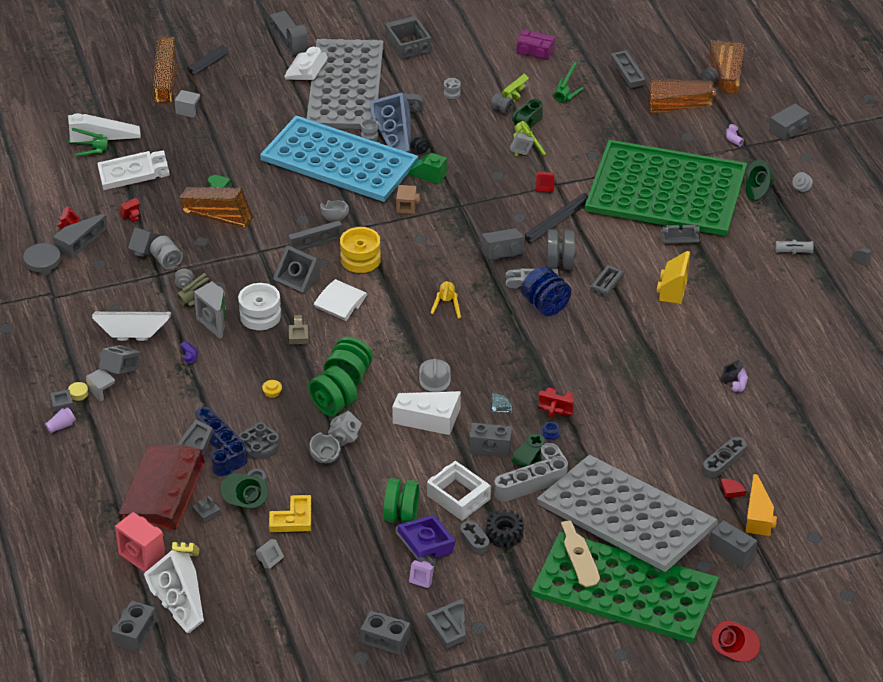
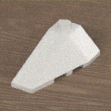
(109, 128)
(177, 587)

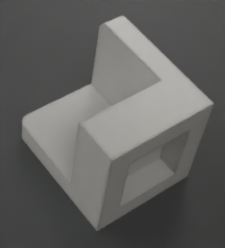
(186, 102)
(98, 381)

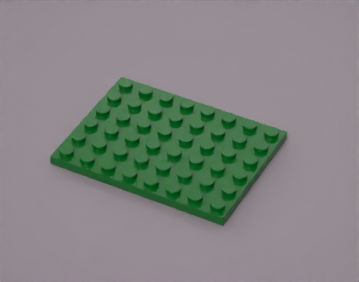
(666, 187)

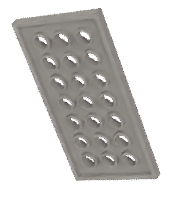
(364, 58)
(630, 541)

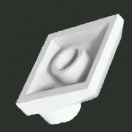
(306, 65)

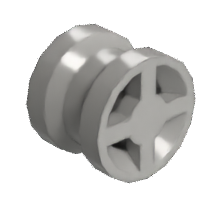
(452, 88)

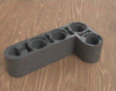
(291, 36)

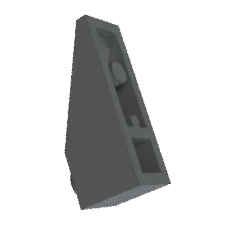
(77, 236)

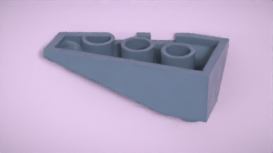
(393, 120)

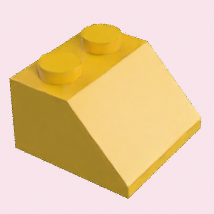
(674, 279)

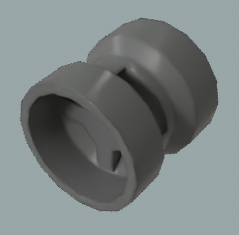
(501, 103)

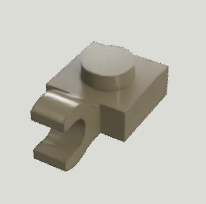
(298, 333)

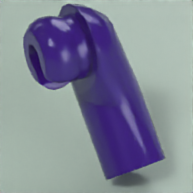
(191, 352)

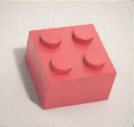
(139, 541)

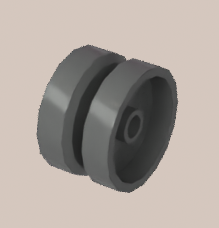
(561, 249)

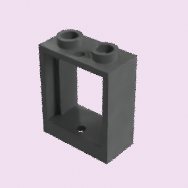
(411, 26)

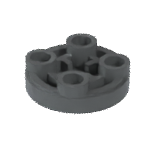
(42, 258)
(260, 441)

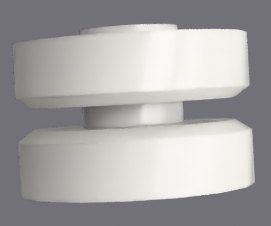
(259, 306)

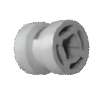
(369, 129)

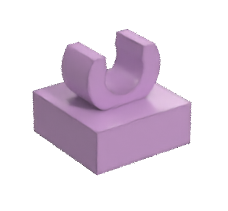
(421, 573)

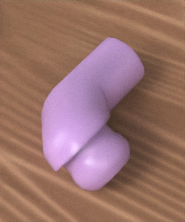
(731, 135)
(742, 380)

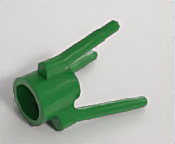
(563, 91)
(99, 142)

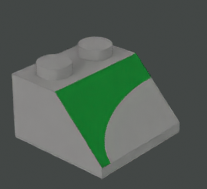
(211, 308)

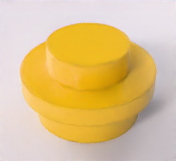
(272, 388)

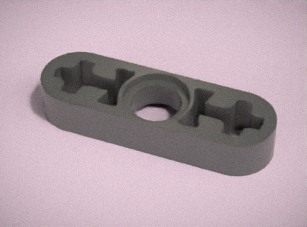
(721, 464)

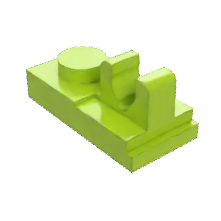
(517, 85)

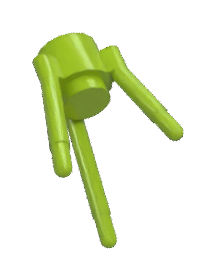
(524, 128)

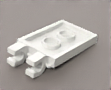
(133, 169)

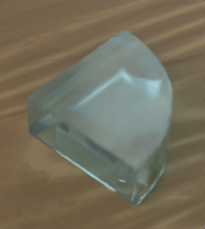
(500, 403)

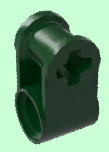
(530, 113)
(529, 451)

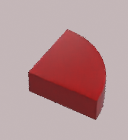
(732, 488)

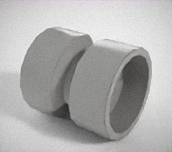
(166, 252)

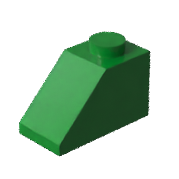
(430, 168)

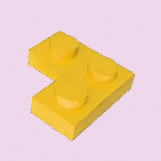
(294, 520)

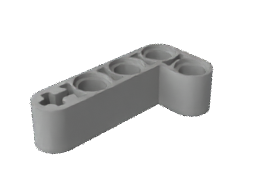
(532, 477)

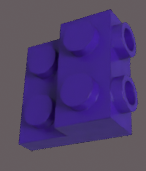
(427, 537)

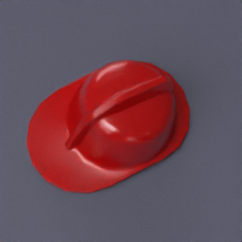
(735, 641)

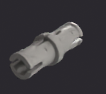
(793, 246)

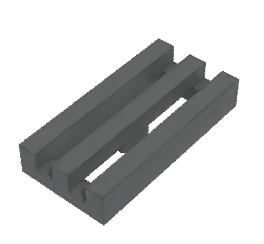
(612, 283)

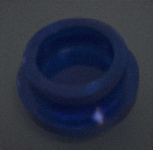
(550, 430)

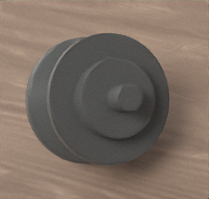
(710, 74)

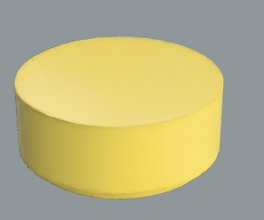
(78, 391)

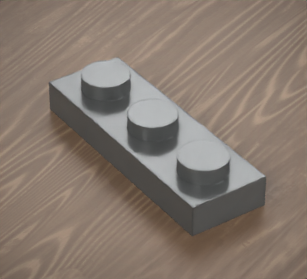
(628, 69)
(316, 236)

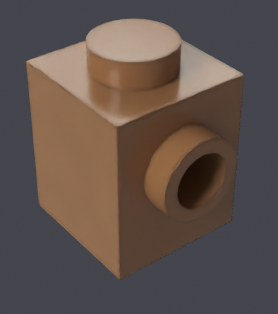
(407, 199)

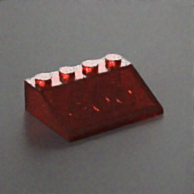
(164, 484)

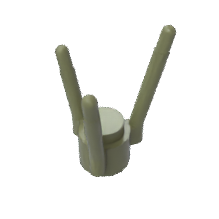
(186, 295)

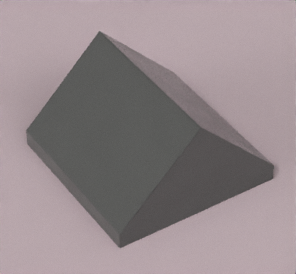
(297, 269)

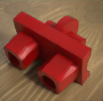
(556, 403)

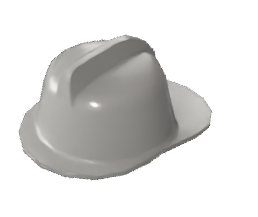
(434, 375)

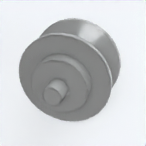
(802, 182)
(183, 278)

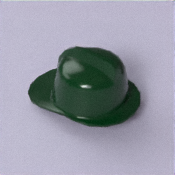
(758, 179)
(244, 490)

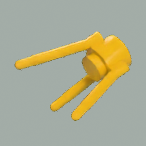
(446, 293)

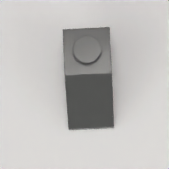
(141, 241)

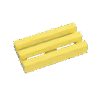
(192, 549)

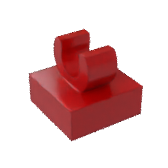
(545, 181)
(130, 209)
(68, 218)

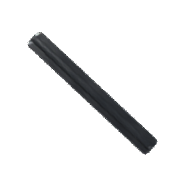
(556, 218)

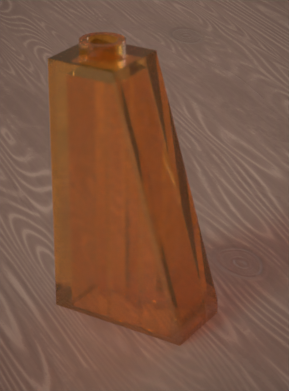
(728, 61)
(165, 69)
(680, 94)
(218, 204)

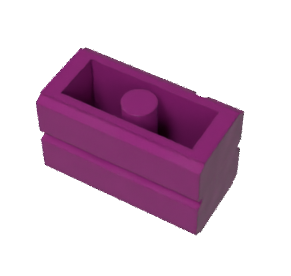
(535, 44)

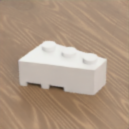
(427, 410)

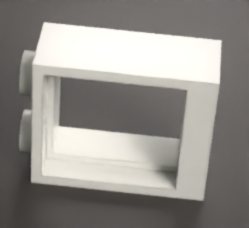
(478, 496)

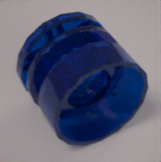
(546, 291)

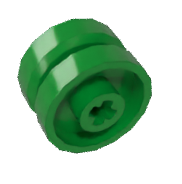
(332, 391)
(401, 501)

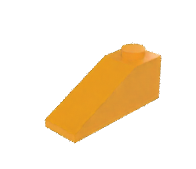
(760, 511)

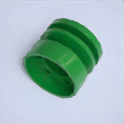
(351, 356)

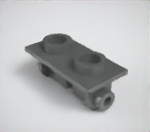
(672, 234)

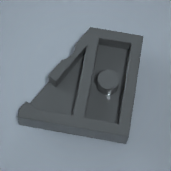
(449, 623)

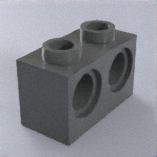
(119, 359)
(134, 626)
(385, 632)

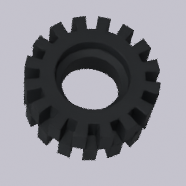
(504, 520)

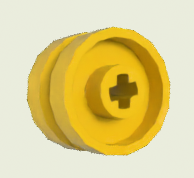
(360, 249)

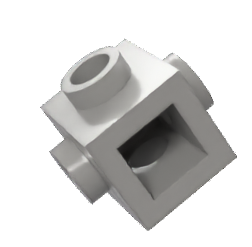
(345, 428)

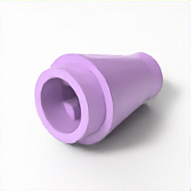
(61, 420)

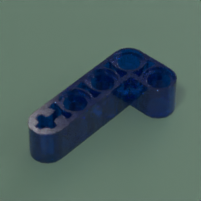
(230, 449)

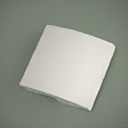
(340, 299)

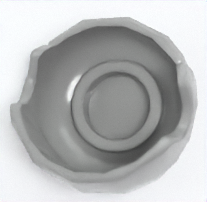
(334, 210)
(324, 448)

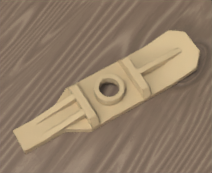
(584, 563)

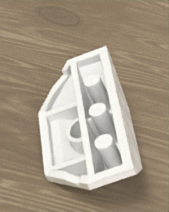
(131, 324)

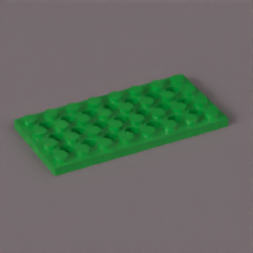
(632, 596)

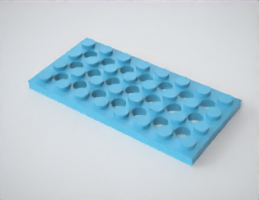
(353, 181)

